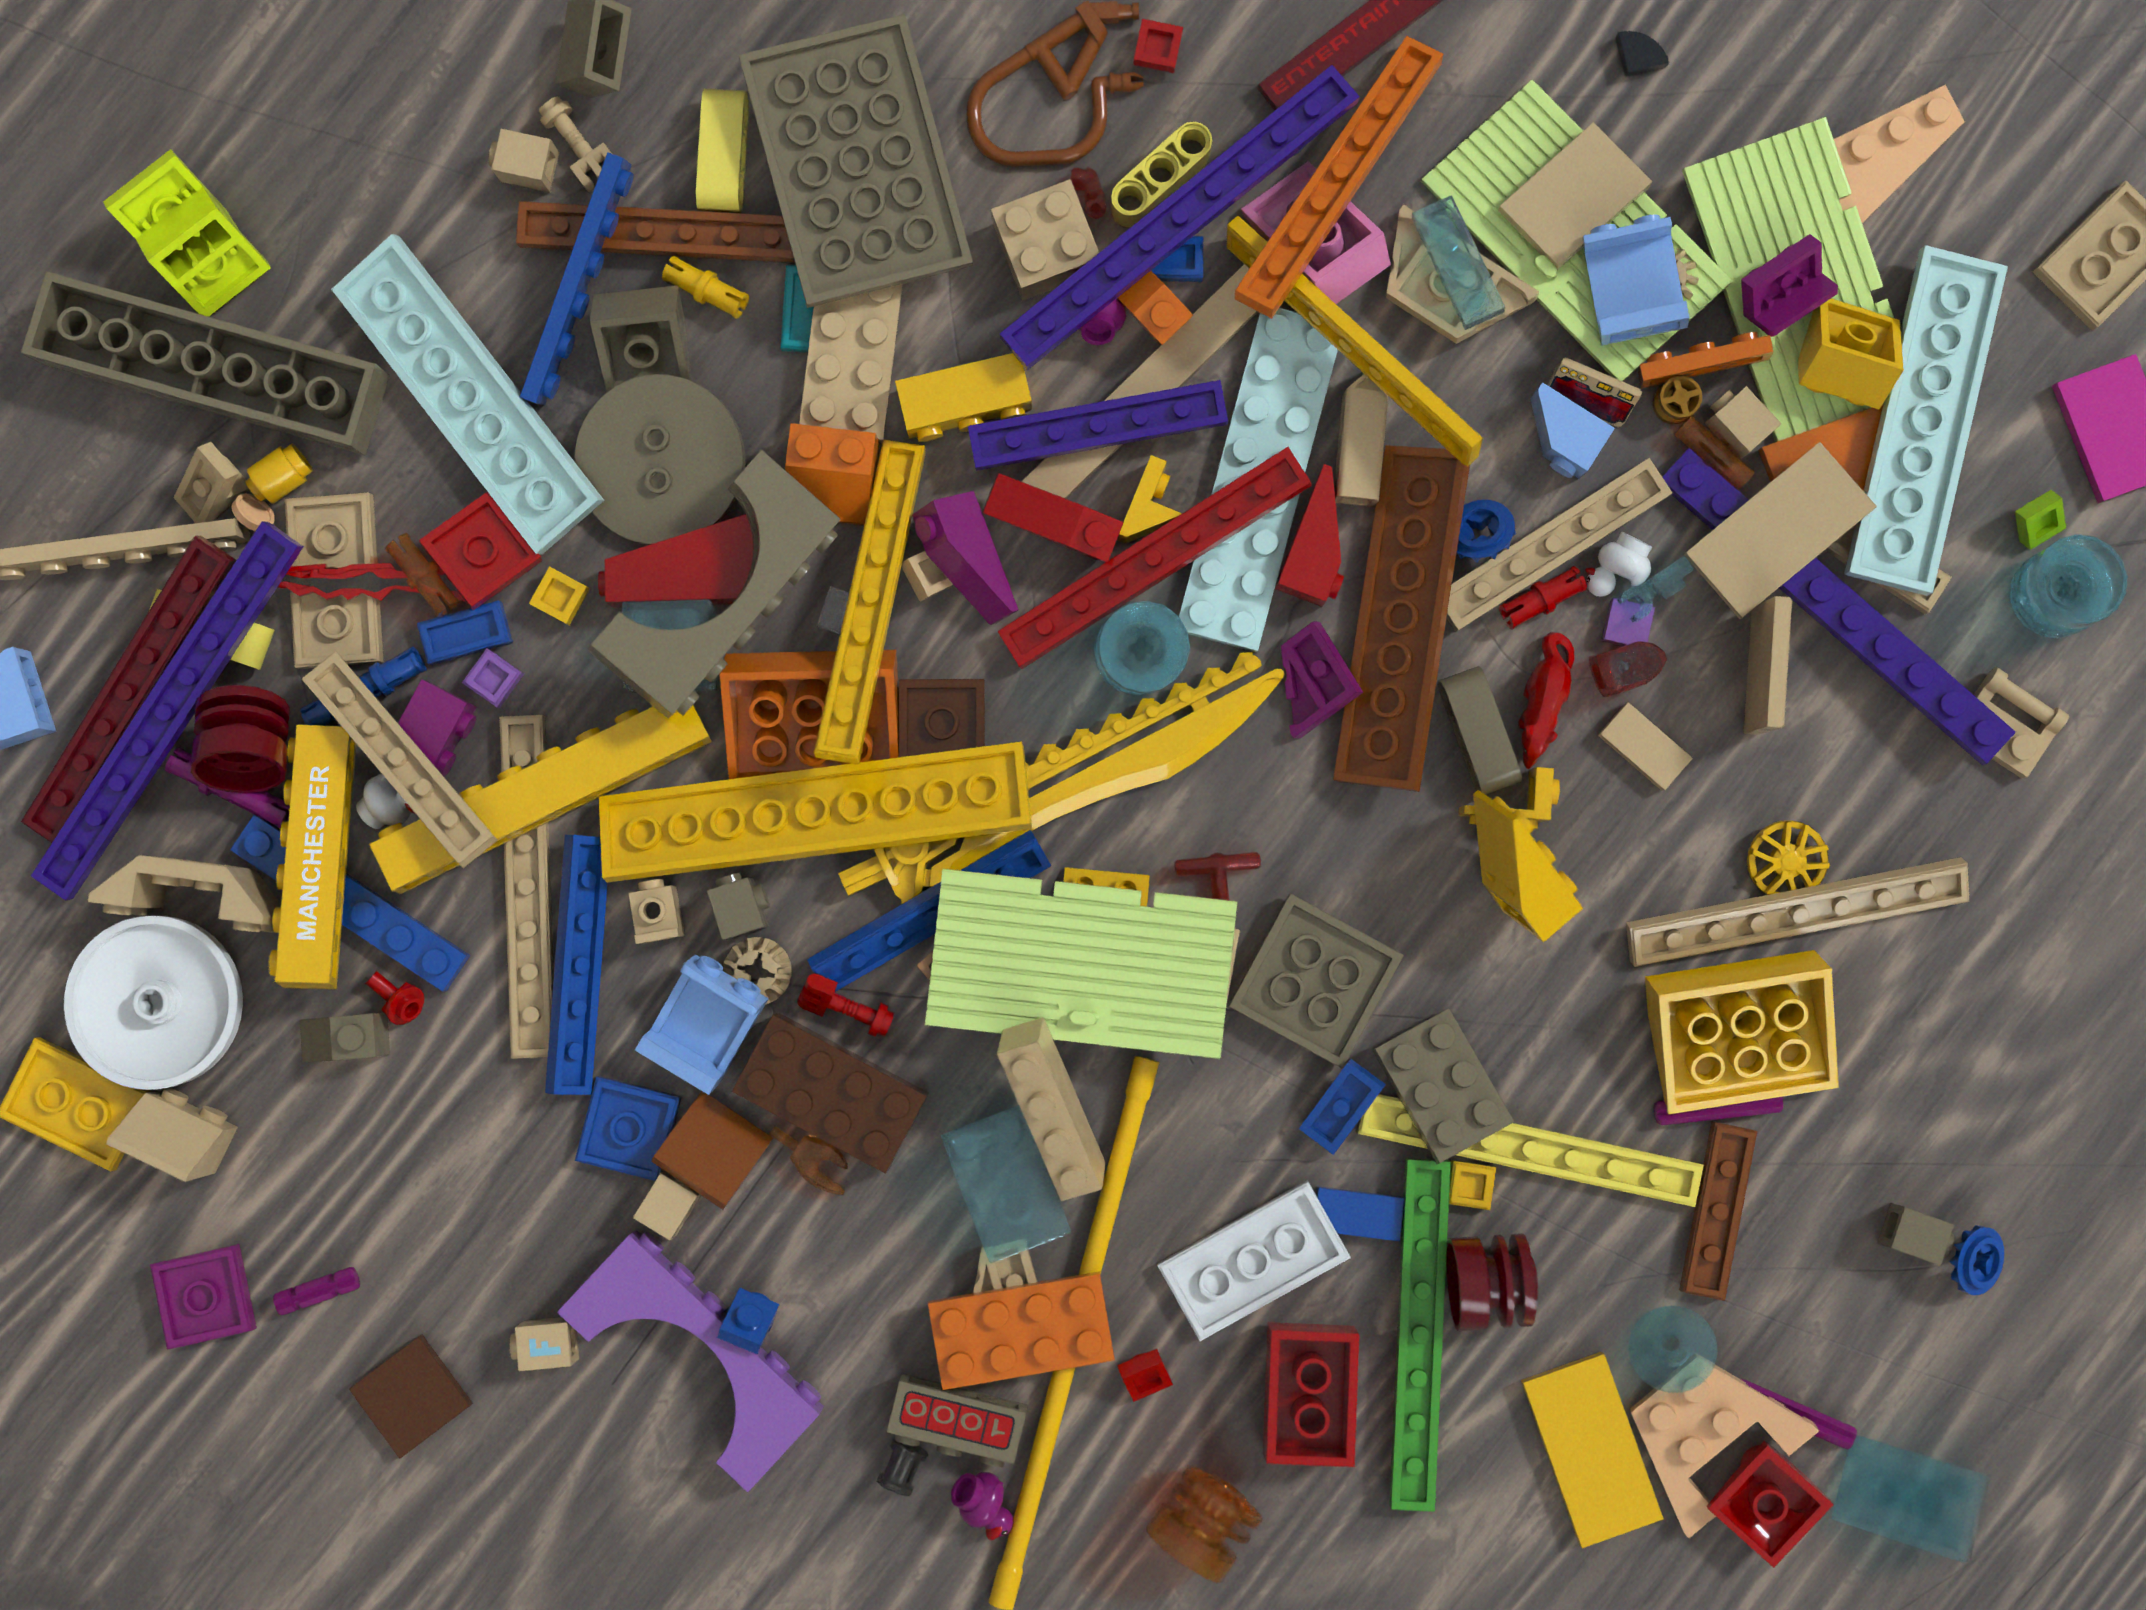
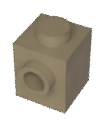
(738, 905)

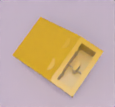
(1521, 870)

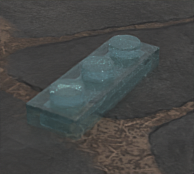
(1458, 262)

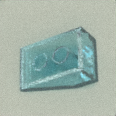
(1005, 1184)
(1911, 1498)

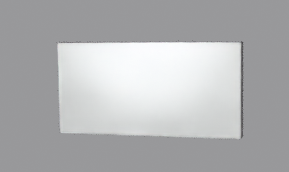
(1253, 1260)

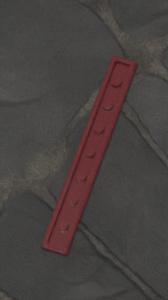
(130, 683)

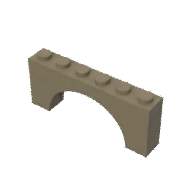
(785, 530)

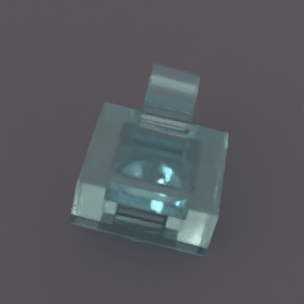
(1666, 583)

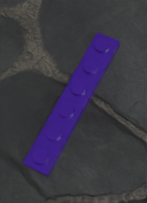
(1098, 425)

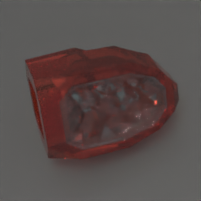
(1626, 667)

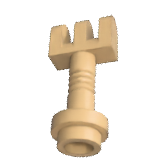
(556, 113)

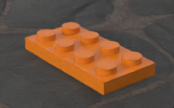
(1021, 1330)

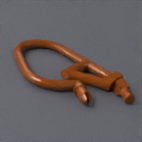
(1092, 19)

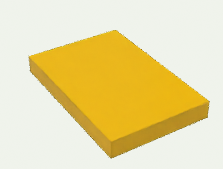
(68, 1103)

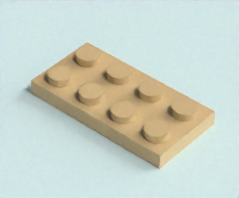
(851, 362)

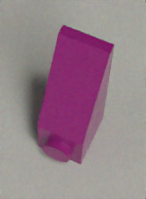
(964, 551)

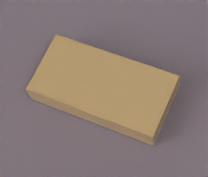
(1645, 746)

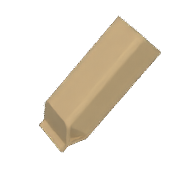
(1360, 443)

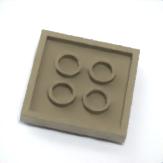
(1316, 980)

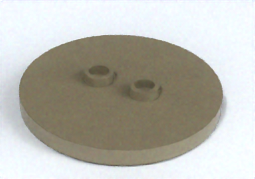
(660, 457)

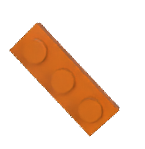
(1705, 359)

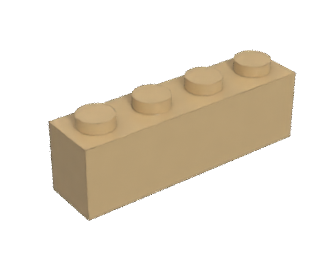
(1051, 1109)

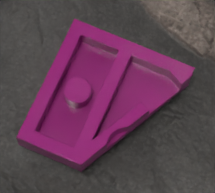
(1315, 679)

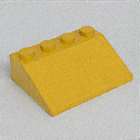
(1743, 1031)

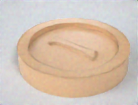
(251, 511)

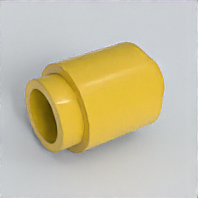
(278, 473)

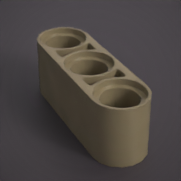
(1479, 731)

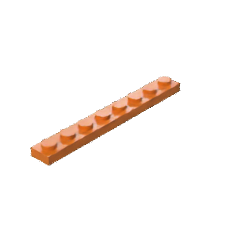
(1338, 177)

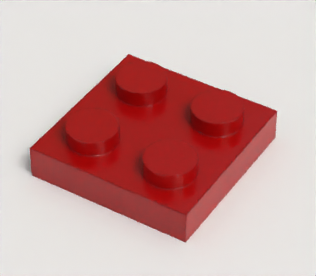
(480, 551)

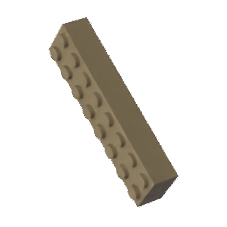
(205, 363)

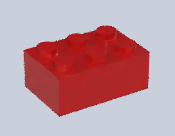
(1310, 1394)

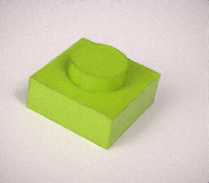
(2040, 519)

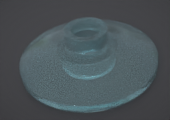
(1676, 1369)

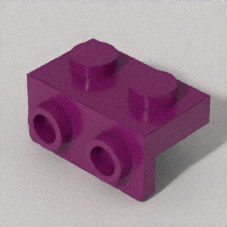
(1787, 287)

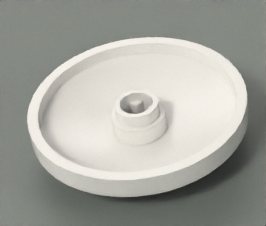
(153, 1002)

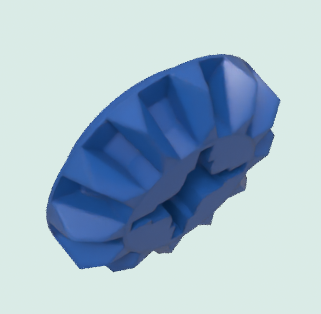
(1479, 515)
(1987, 1262)

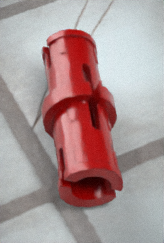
(1542, 597)

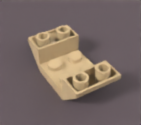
(144, 882)

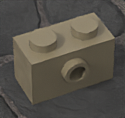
(593, 47)

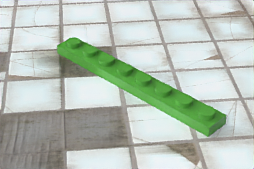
(1419, 1335)

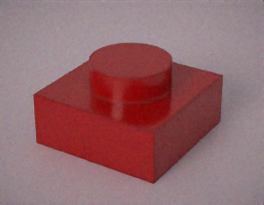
(1158, 46)
(1145, 1374)

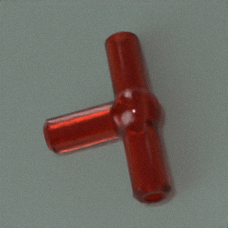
(1217, 866)

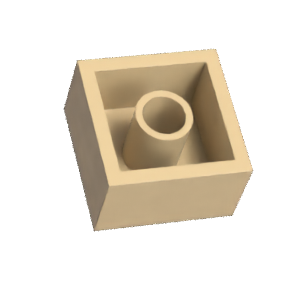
(1044, 238)

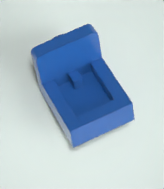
(748, 1320)

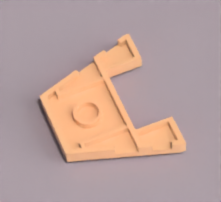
(1697, 1424)

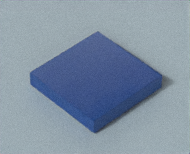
(626, 1127)

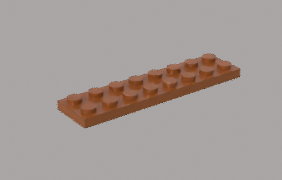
(1402, 618)

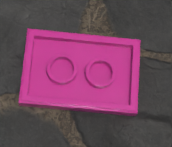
(2108, 425)

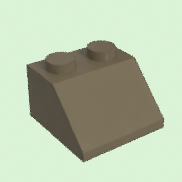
(640, 334)

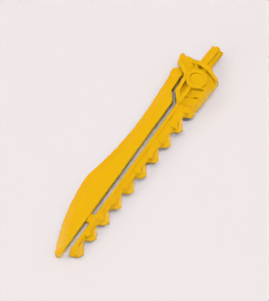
(1135, 766)

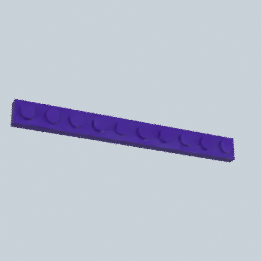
(1179, 217)
(1856, 624)
(167, 710)

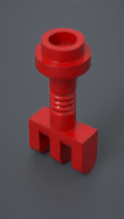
(820, 994)

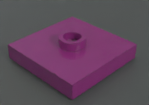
(203, 1296)

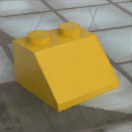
(1851, 353)

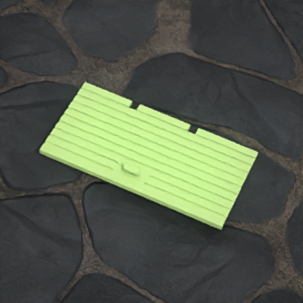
(1494, 166)
(1753, 209)
(1082, 962)

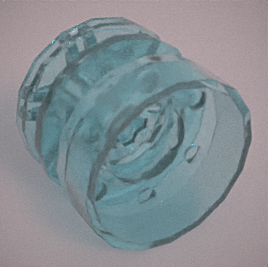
(2091, 584)
(1159, 631)

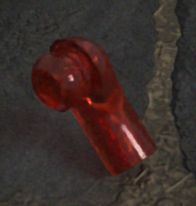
(1094, 196)

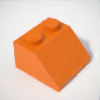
(835, 467)

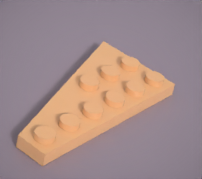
(1893, 147)

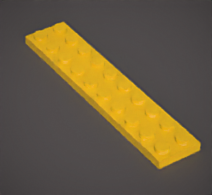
(814, 812)

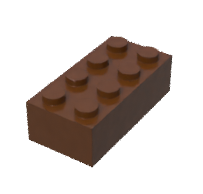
(830, 1092)

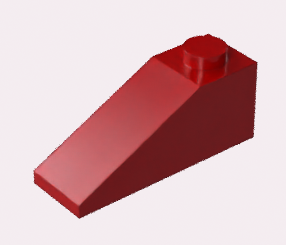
(1053, 518)
(1315, 551)

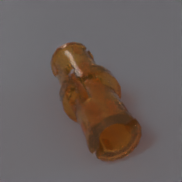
(1714, 452)
(422, 575)

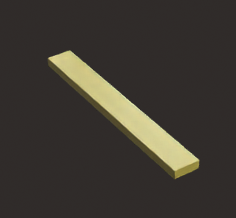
(1554, 1155)

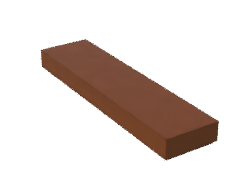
(1718, 1211)

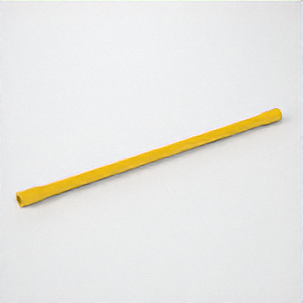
(1011, 1566)

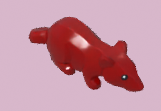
(1546, 693)

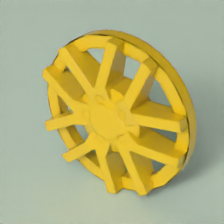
(1786, 858)

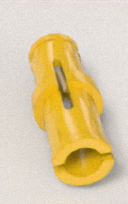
(705, 287)

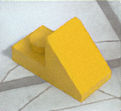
(1144, 514)

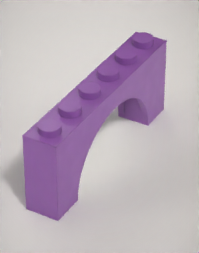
(645, 1285)

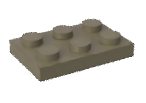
(1443, 1086)

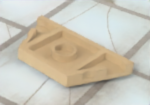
(1420, 292)

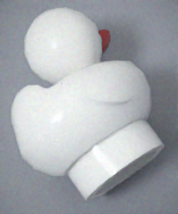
(1625, 558)
(382, 804)

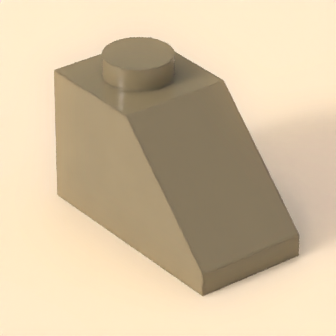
(344, 1037)

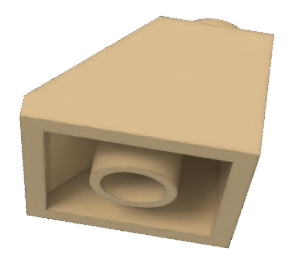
(174, 1135)

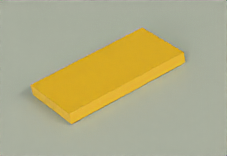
(1592, 1449)

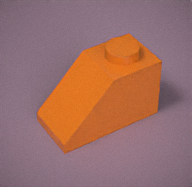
(1155, 307)

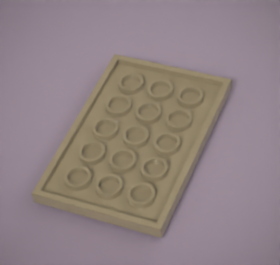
(856, 160)

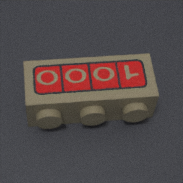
(957, 1420)

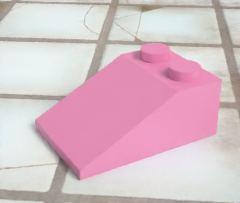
(1349, 254)

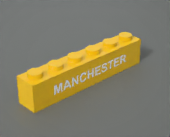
(314, 858)

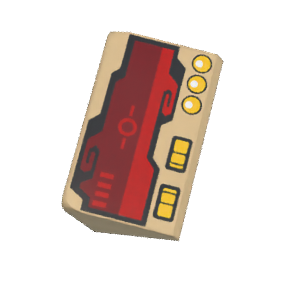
(1595, 391)

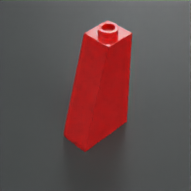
(691, 566)

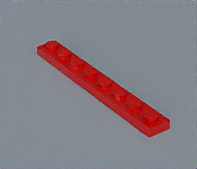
(1155, 557)

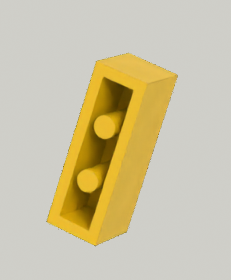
(963, 396)

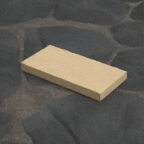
(1780, 530)
(339, 534)

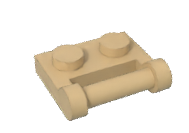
(2025, 746)

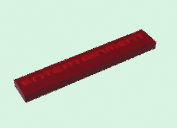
(1344, 45)

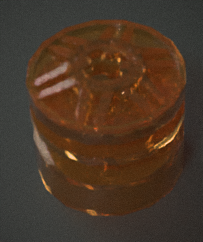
(1199, 1529)

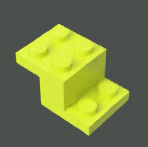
(187, 234)

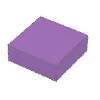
(1620, 628)
(493, 678)

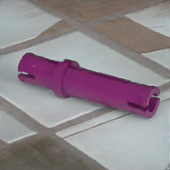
(258, 803)

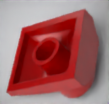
(1769, 1503)

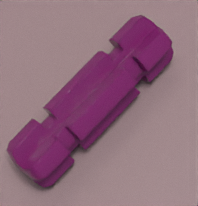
(316, 1291)

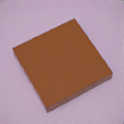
(712, 1150)

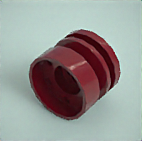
(240, 739)
(1496, 1281)

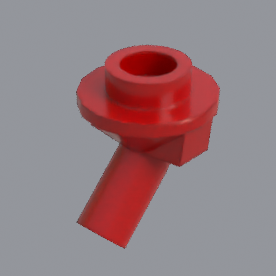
(401, 1004)

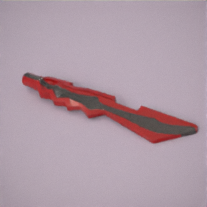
(350, 581)

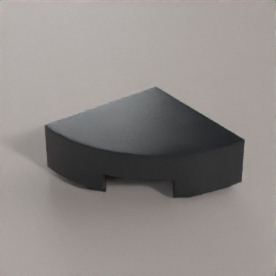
(1639, 53)

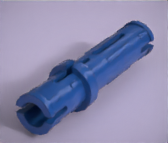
(379, 680)

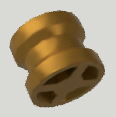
(1685, 394)

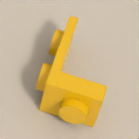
(1542, 793)

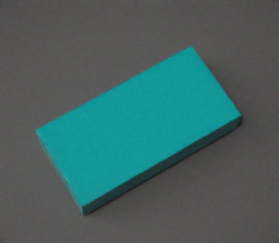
(796, 315)

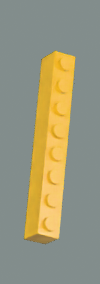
(546, 789)

